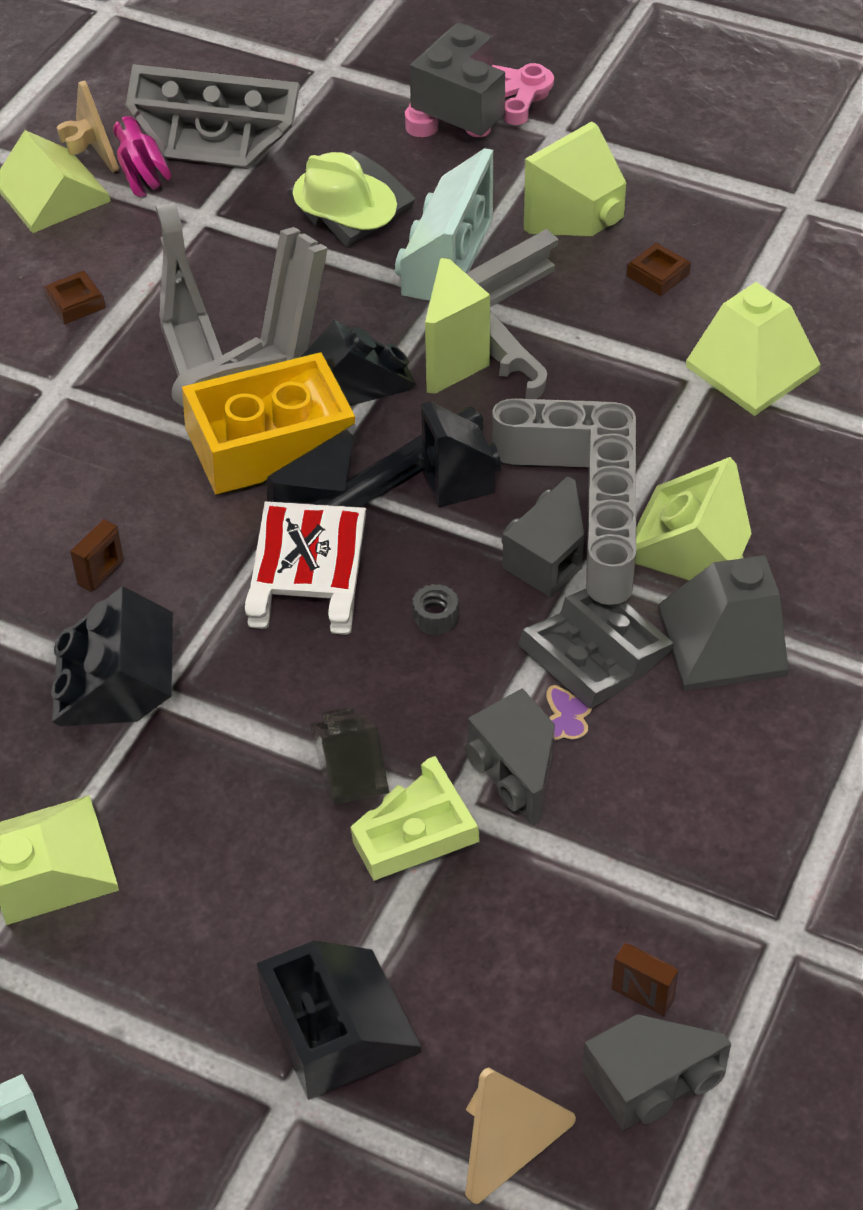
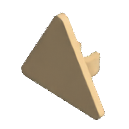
(87, 129)
(508, 1131)

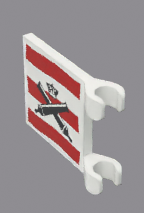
(307, 554)

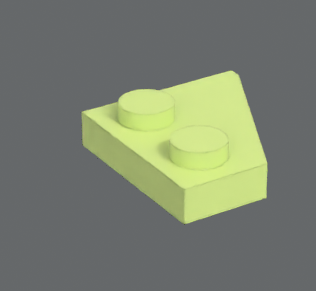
(414, 824)

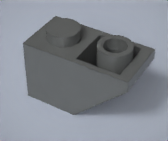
(547, 541)
(516, 750)
(650, 1065)

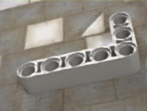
(591, 437)

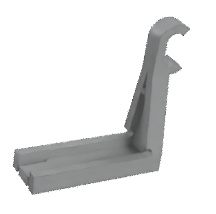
(504, 277)
(182, 311)
(287, 314)

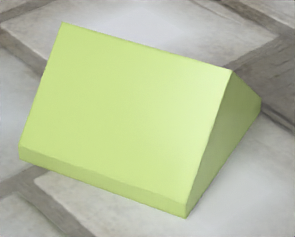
(47, 183)
(456, 328)

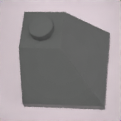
(726, 625)

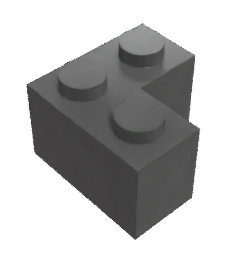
(458, 80)

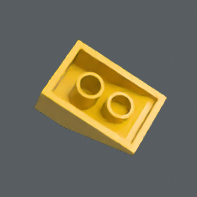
(263, 419)

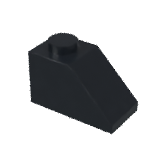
(456, 457)

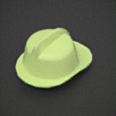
(342, 193)

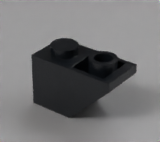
(362, 365)

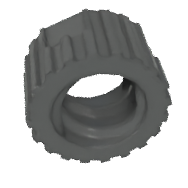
(435, 596)

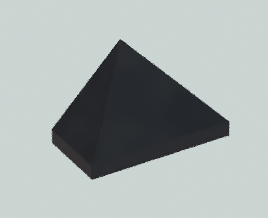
(314, 474)

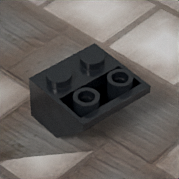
(113, 662)
(334, 1014)

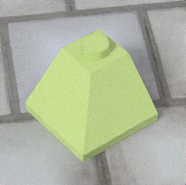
(573, 186)
(754, 350)
(694, 522)
(52, 860)

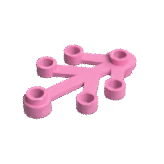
(529, 83)

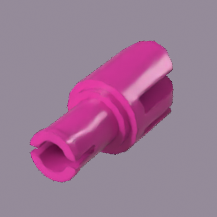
(139, 155)

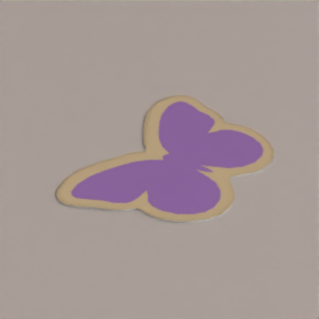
(568, 713)

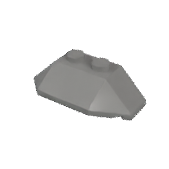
(211, 114)

